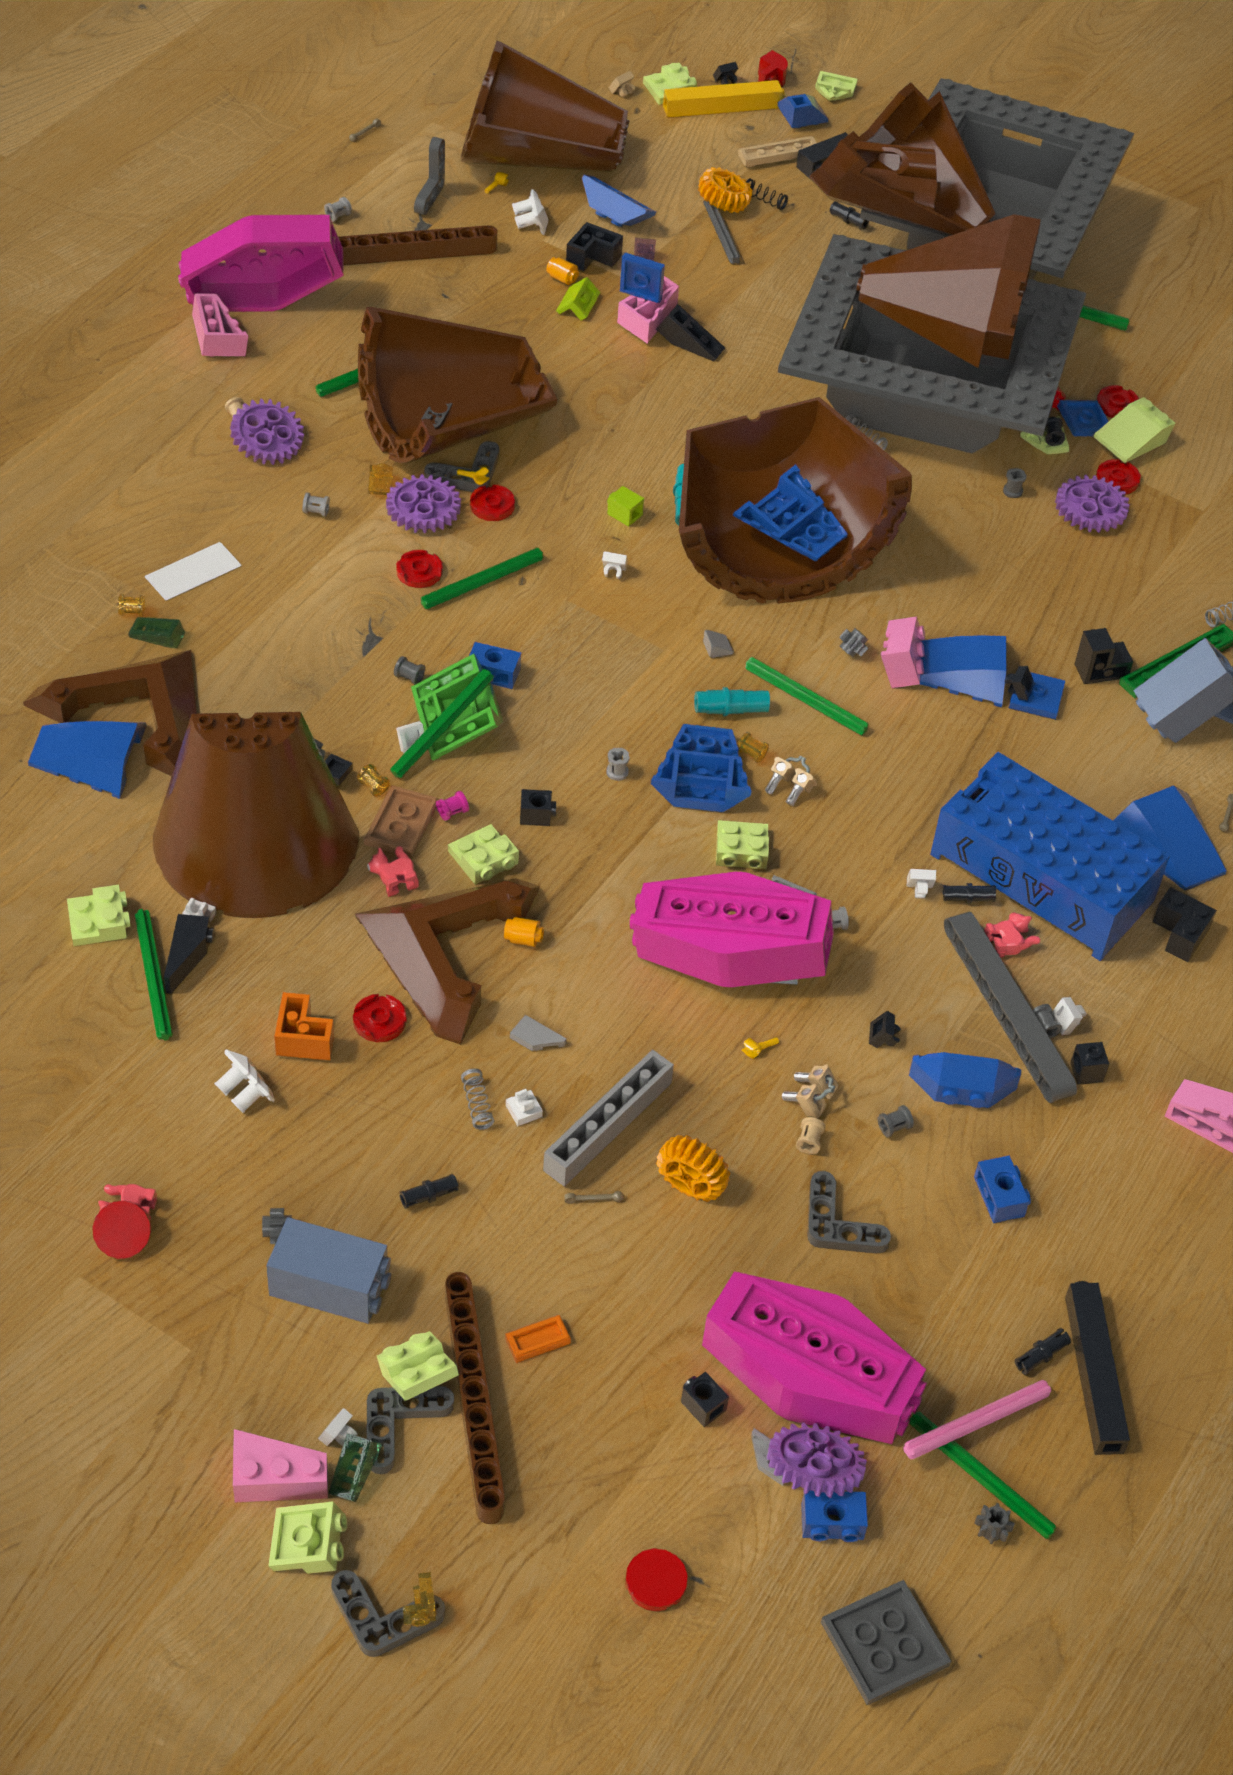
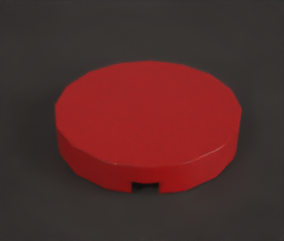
(1114, 399)
(1121, 474)
(492, 503)
(419, 569)
(379, 1018)
(122, 1229)
(656, 1579)

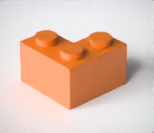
(299, 1033)

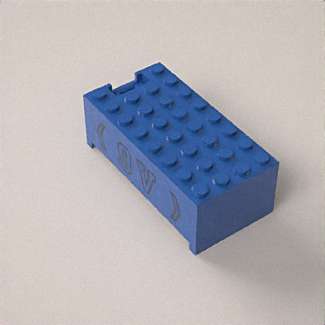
(1050, 853)

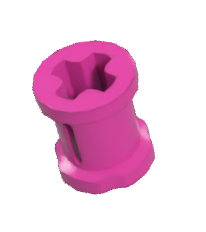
(452, 805)

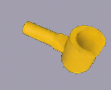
(500, 179)
(479, 476)
(753, 1048)

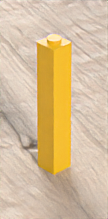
(722, 98)

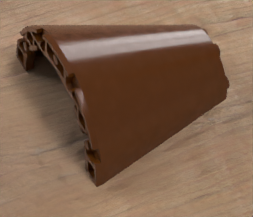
(541, 119)
(432, 362)
(253, 816)

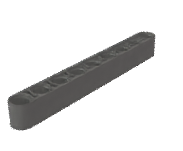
(1010, 1007)

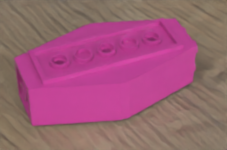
(298, 259)
(770, 938)
(808, 1381)

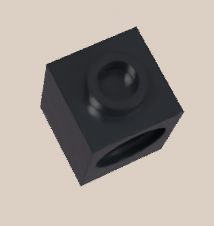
(536, 807)
(1089, 1063)
(704, 1410)

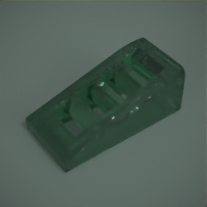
(169, 638)
(362, 1470)

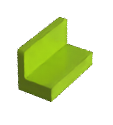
(579, 298)

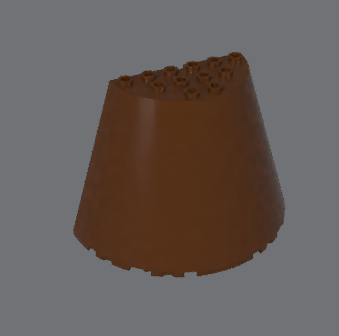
(743, 463)

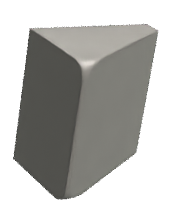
(716, 644)

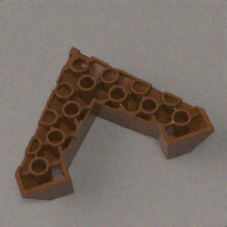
(163, 680)
(411, 949)

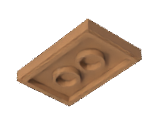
(401, 821)

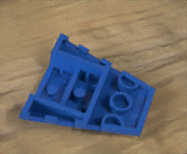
(795, 517)
(966, 666)
(88, 752)
(702, 770)
(1175, 827)

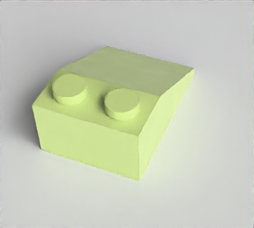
(1135, 430)

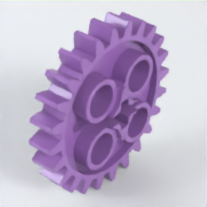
(267, 431)
(423, 503)
(1092, 503)
(816, 1459)

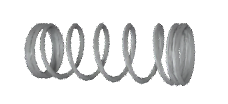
(879, 440)
(1216, 614)
(482, 1115)

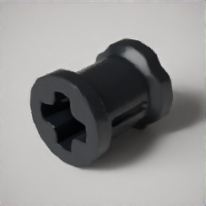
(1054, 435)

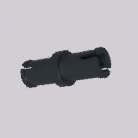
(848, 215)
(969, 893)
(429, 1191)
(1042, 1351)

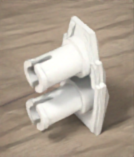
(537, 216)
(243, 1069)

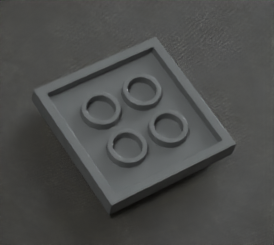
(885, 1642)

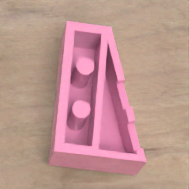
(644, 316)
(215, 328)
(904, 652)
(1204, 1111)
(276, 1470)

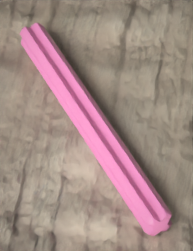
(976, 1419)

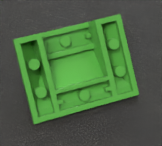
(440, 690)

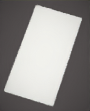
(192, 571)

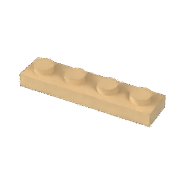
(774, 151)

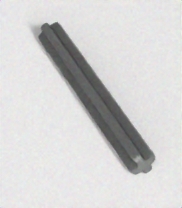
(723, 233)

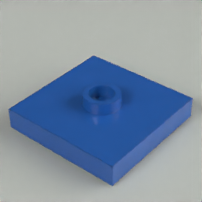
(642, 277)
(1082, 416)
(1043, 699)

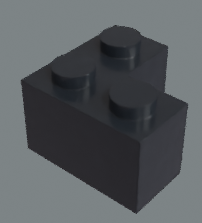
(594, 244)
(1100, 658)
(1186, 919)

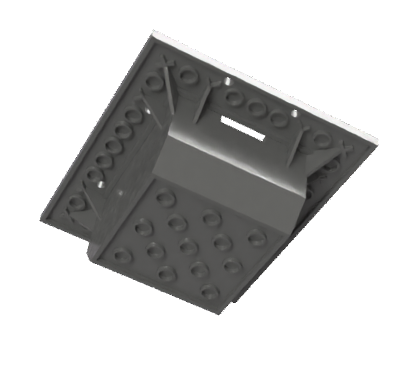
(1048, 182)
(911, 384)

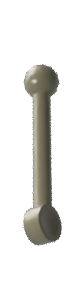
(376, 123)
(1224, 826)
(572, 1198)

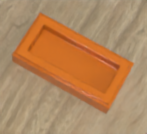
(537, 1338)

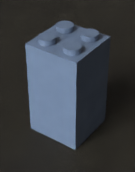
(1187, 691)
(328, 1270)

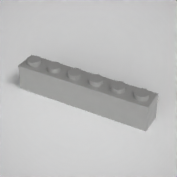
(608, 1118)

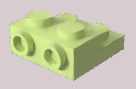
(671, 77)
(742, 844)
(484, 854)
(98, 916)
(416, 1365)
(307, 1538)

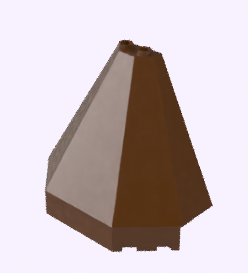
(913, 123)
(958, 288)

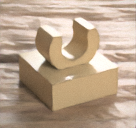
(621, 83)

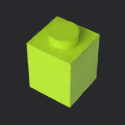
(625, 506)

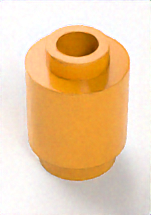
(562, 270)
(523, 931)

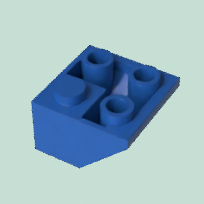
(802, 111)

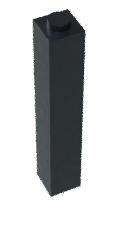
(1097, 1369)

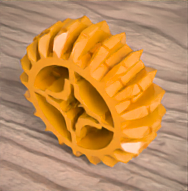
(725, 190)
(693, 1168)

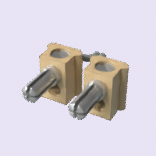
(784, 770)
(812, 1097)

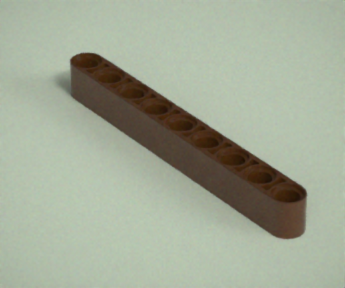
(419, 244)
(474, 1407)

